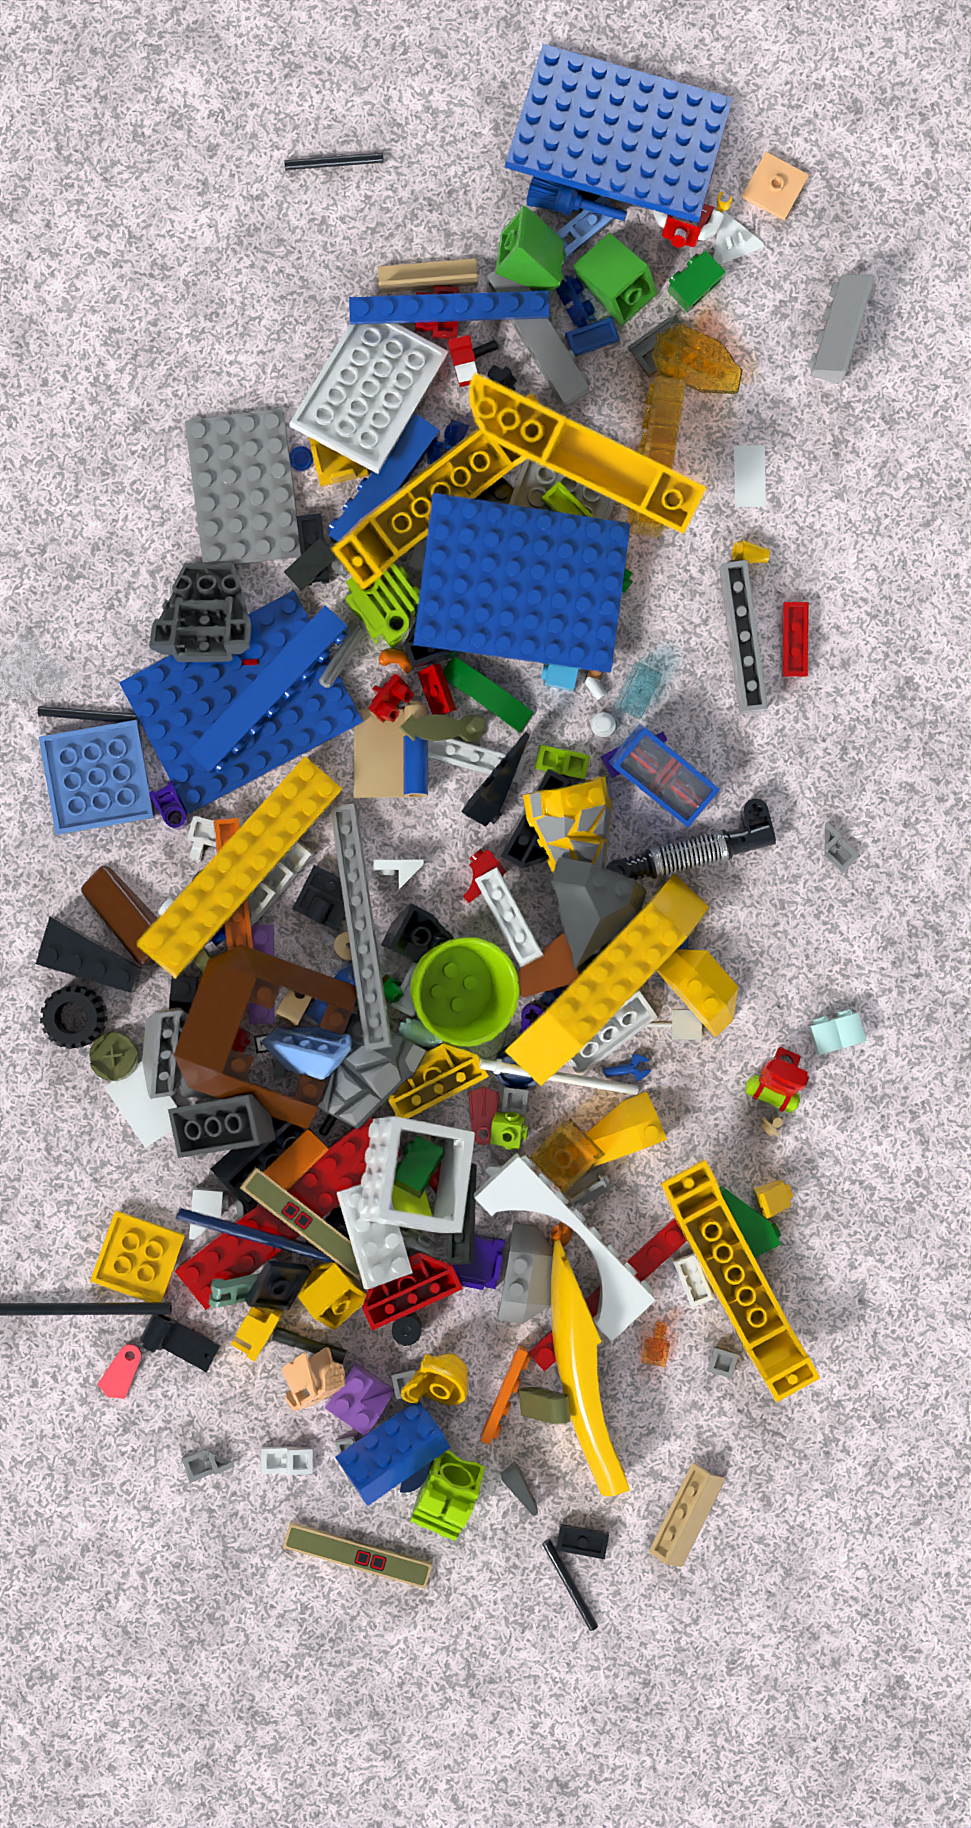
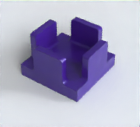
(486, 1265)

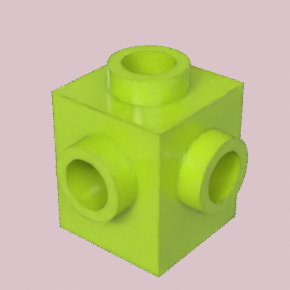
(508, 1130)

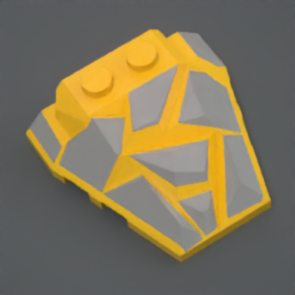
(572, 820)

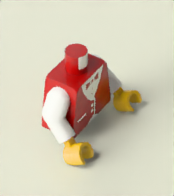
(689, 233)

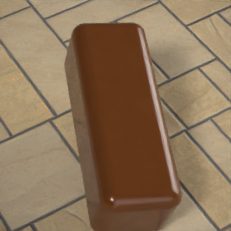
(120, 910)

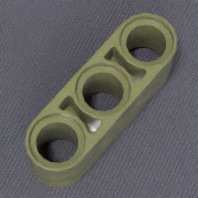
(544, 1405)

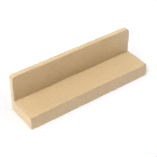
(427, 275)
(686, 1516)

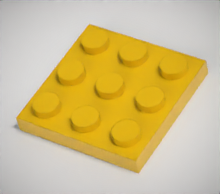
(137, 1257)

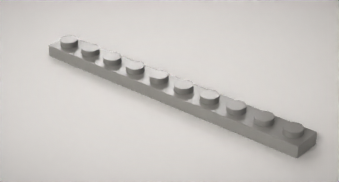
(361, 927)

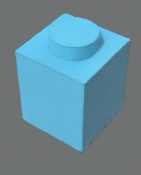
(559, 677)

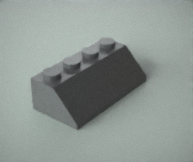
(220, 1125)

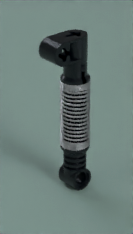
(702, 851)

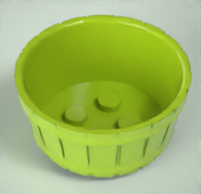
(465, 991)

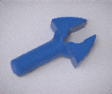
(628, 1068)

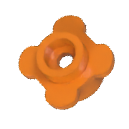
(561, 1232)

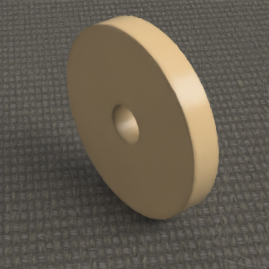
(340, 947)

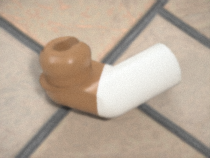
(592, 681)

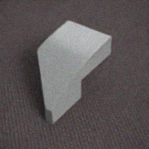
(838, 850)
(204, 1463)

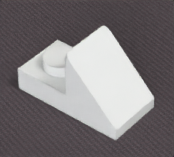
(406, 868)

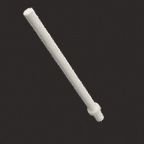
(498, 1066)

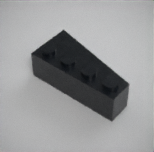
(81, 956)

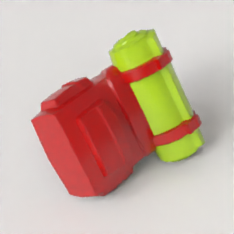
(779, 1082)

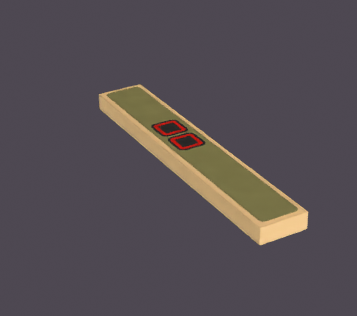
(301, 1220)
(357, 1555)

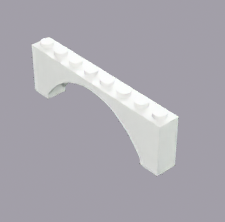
(521, 1188)

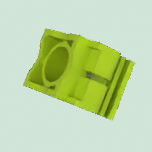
(385, 605)
(448, 1495)

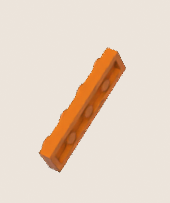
(501, 1404)

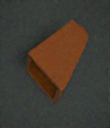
(548, 971)

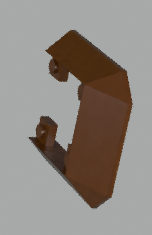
(216, 1014)

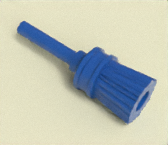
(565, 199)

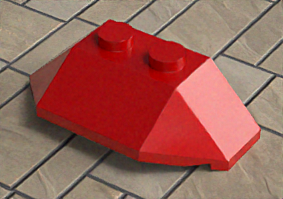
(426, 1284)

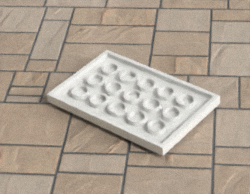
(369, 391)

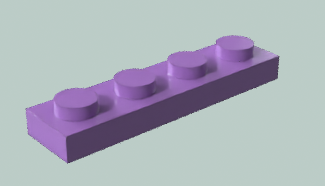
(264, 942)

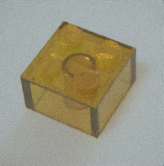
(567, 1155)

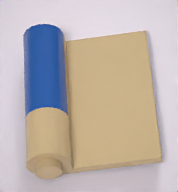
(387, 759)

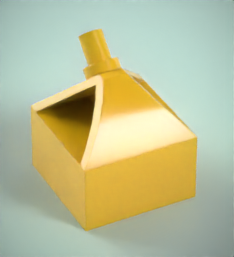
(332, 1294)

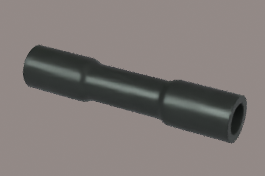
(295, 1340)

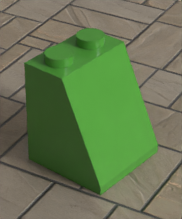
(530, 252)
(616, 278)

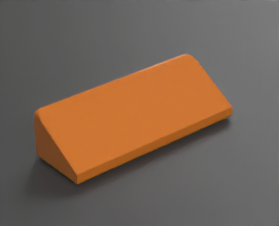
(296, 1160)

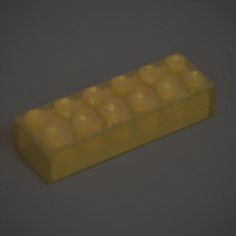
(659, 439)

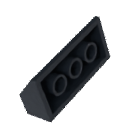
(240, 1162)

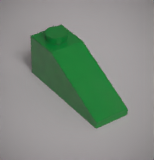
(755, 1228)

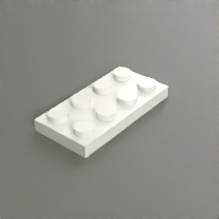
(376, 1245)

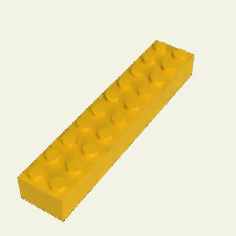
(239, 867)

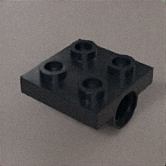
(322, 898)

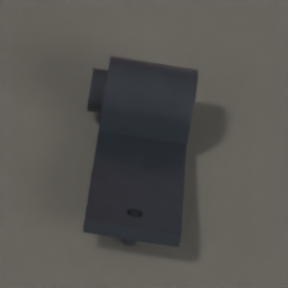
(179, 1340)

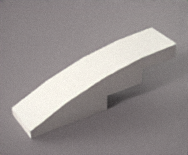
(278, 881)

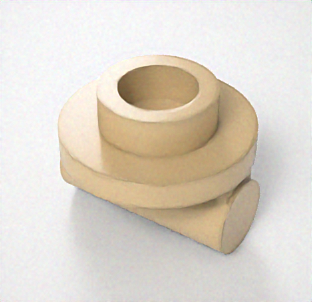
(770, 1126)

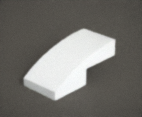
(287, 1460)

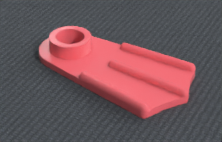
(483, 1108)
(120, 1373)

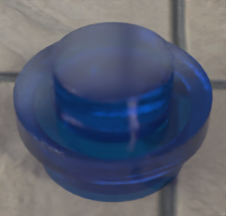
(301, 458)

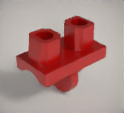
(388, 697)

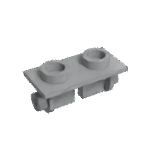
(588, 1189)
(416, 1242)

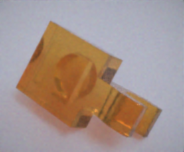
(656, 1349)

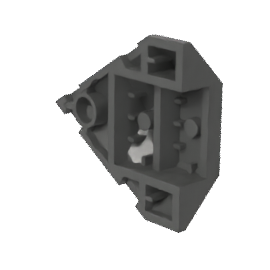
(593, 904)

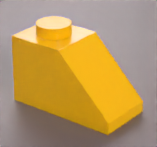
(773, 1197)

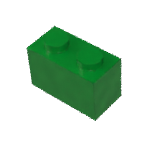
(696, 280)
(418, 1166)

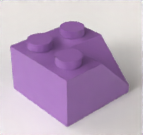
(360, 1399)

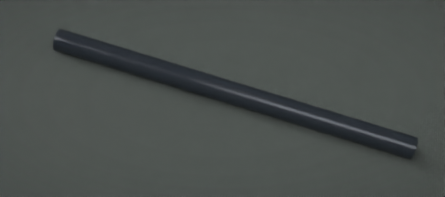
(110, 1308)

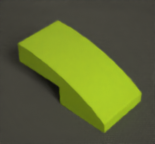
(562, 762)

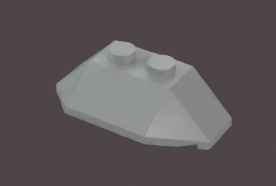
(160, 1041)
(527, 1275)

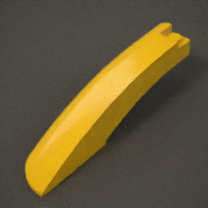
(584, 455)
(576, 1359)

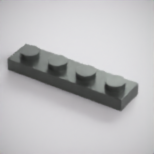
(461, 1245)

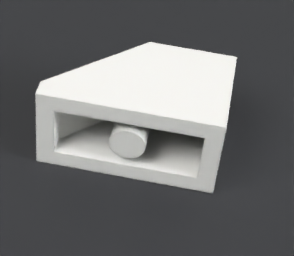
(209, 1202)

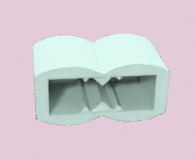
(837, 1032)

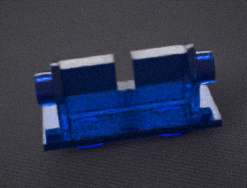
(572, 292)

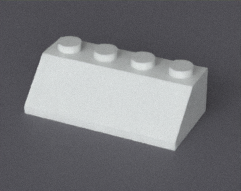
(614, 1033)

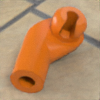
(395, 656)

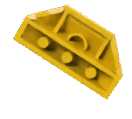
(702, 987)
(440, 1075)

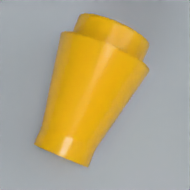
(751, 552)

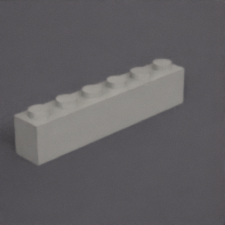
(546, 348)
(743, 637)

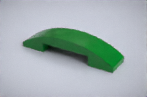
(487, 694)

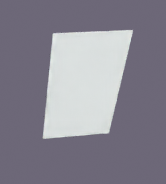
(749, 476)

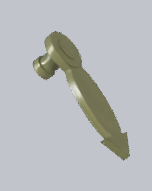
(444, 727)

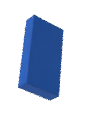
(592, 337)

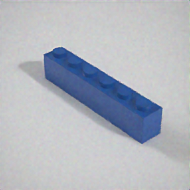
(394, 474)

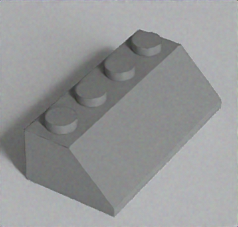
(841, 327)

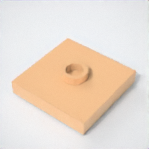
(775, 186)

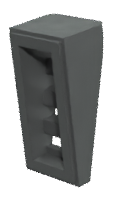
(517, 1484)

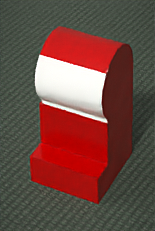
(462, 359)

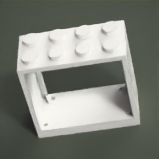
(380, 1170)

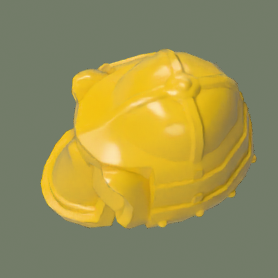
(439, 1379)

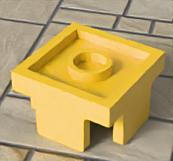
(333, 466)
(256, 1330)

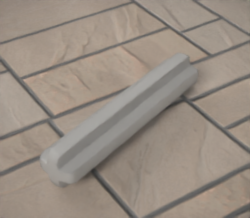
(341, 656)

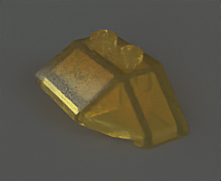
(697, 359)

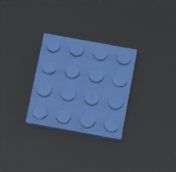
(96, 777)

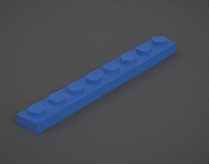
(449, 307)

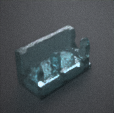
(637, 690)

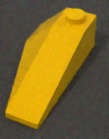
(627, 1128)

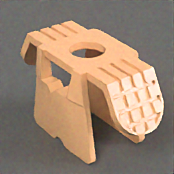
(317, 1375)

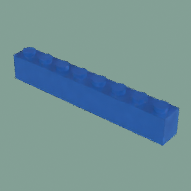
(268, 690)

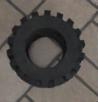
(52, 1017)

